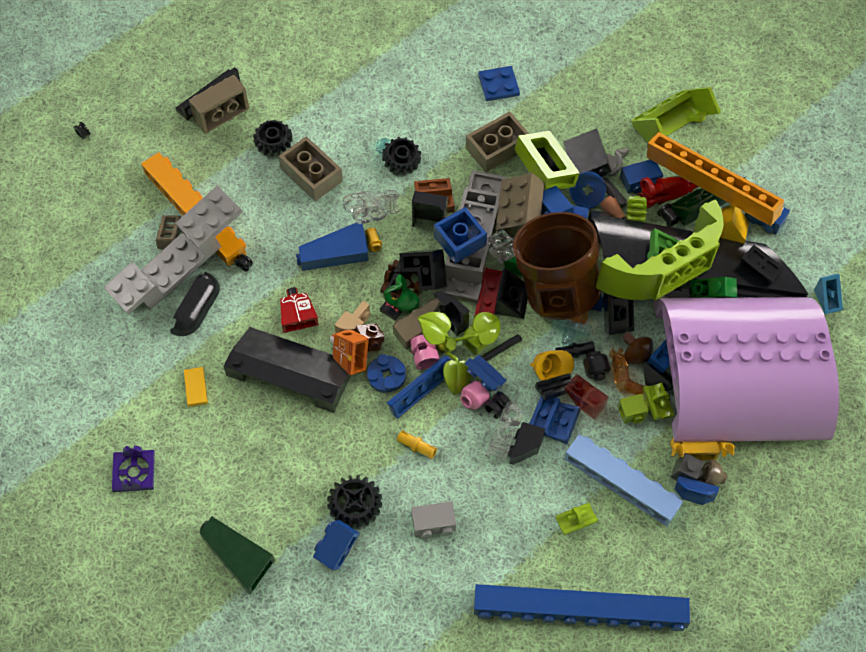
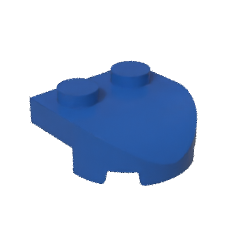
(491, 377)

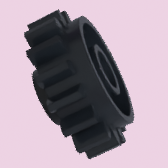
(272, 137)
(404, 147)

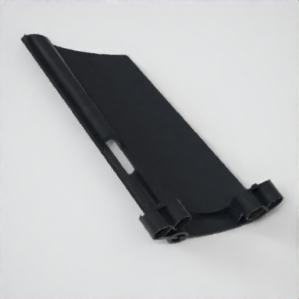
(632, 244)

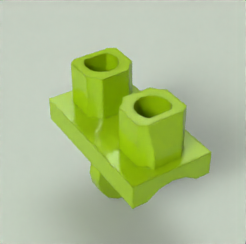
(658, 401)
(576, 518)

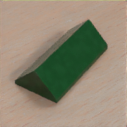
(689, 205)

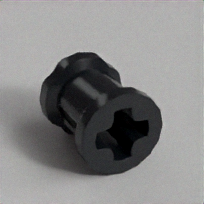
(668, 215)

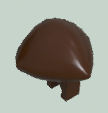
(638, 349)

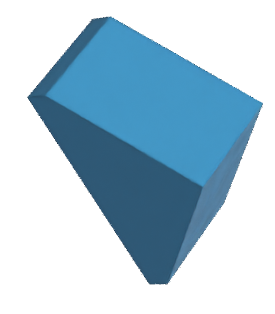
(829, 293)

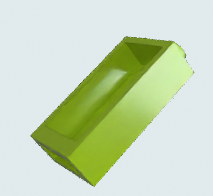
(526, 149)

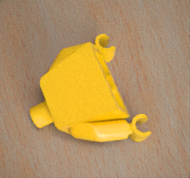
(701, 450)

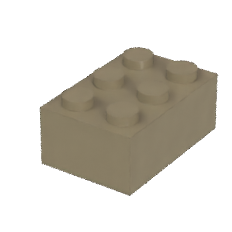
(219, 104)
(495, 141)
(310, 168)
(519, 202)

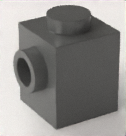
(687, 467)

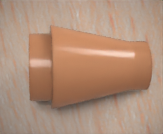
(612, 207)

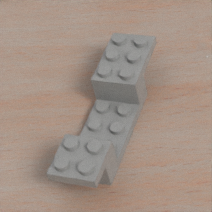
(482, 201)
(180, 257)

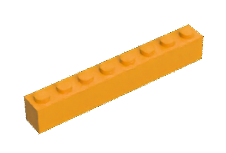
(715, 179)
(184, 198)

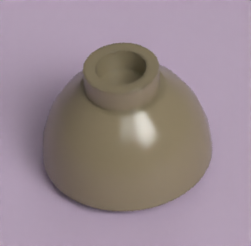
(713, 473)

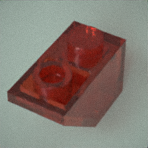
(586, 396)

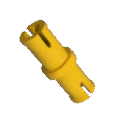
(417, 444)

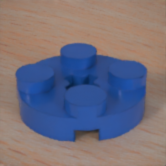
(593, 198)
(390, 383)

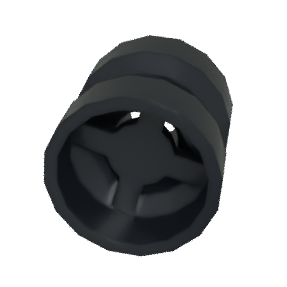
(497, 404)

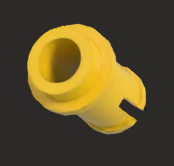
(373, 239)

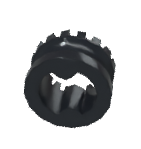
(81, 130)
(244, 262)

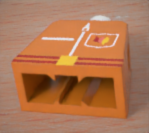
(350, 350)

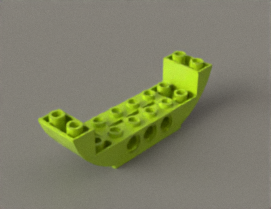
(670, 267)

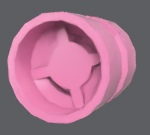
(424, 353)

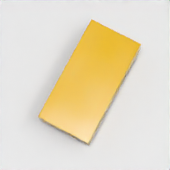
(195, 387)

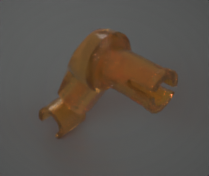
(621, 373)

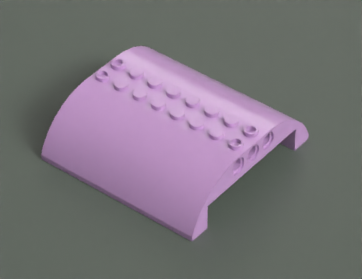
(750, 369)

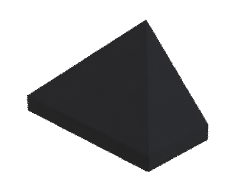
(654, 376)

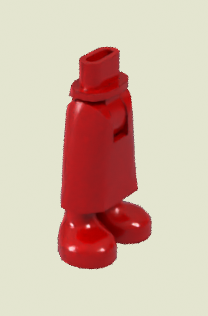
(664, 189)

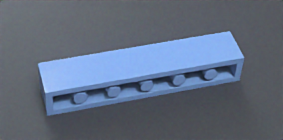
(623, 480)

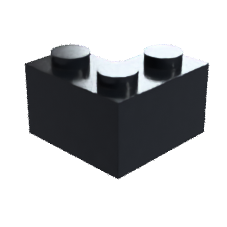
(428, 264)

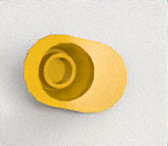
(552, 364)

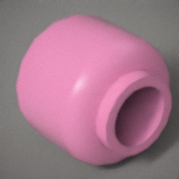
(474, 395)

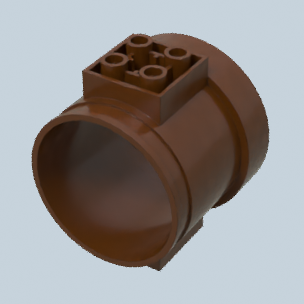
(559, 264)

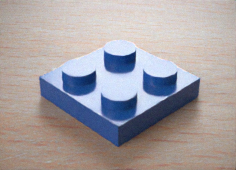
(498, 83)

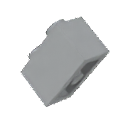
(433, 520)

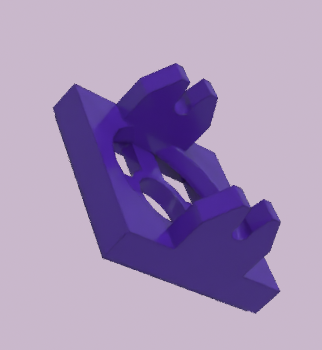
(134, 484)

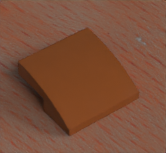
(437, 187)

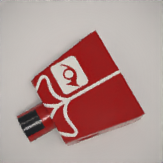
(297, 311)

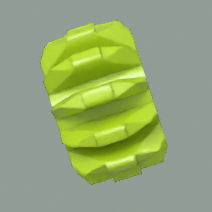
(636, 209)

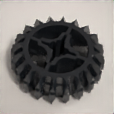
(364, 489)

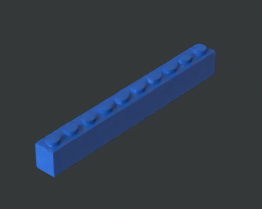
(582, 606)

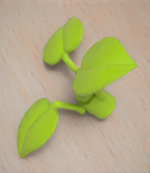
(435, 329)

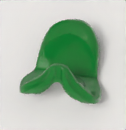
(407, 301)

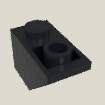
(527, 443)

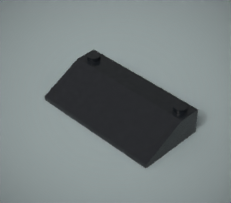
(288, 367)

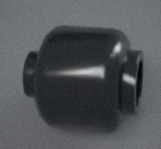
(596, 365)

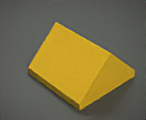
(735, 224)

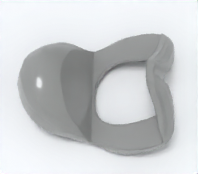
(620, 154)

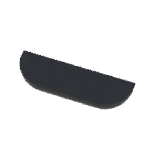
(195, 305)

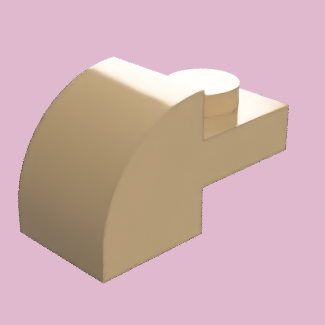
(350, 321)

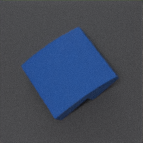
(545, 417)

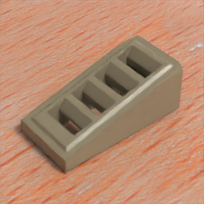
(163, 241)

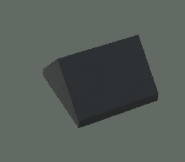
(511, 296)
(618, 315)

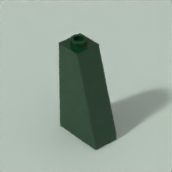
(237, 553)

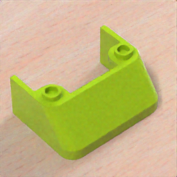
(676, 112)

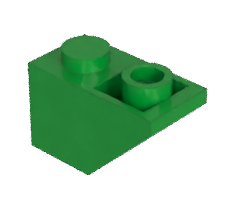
(714, 288)

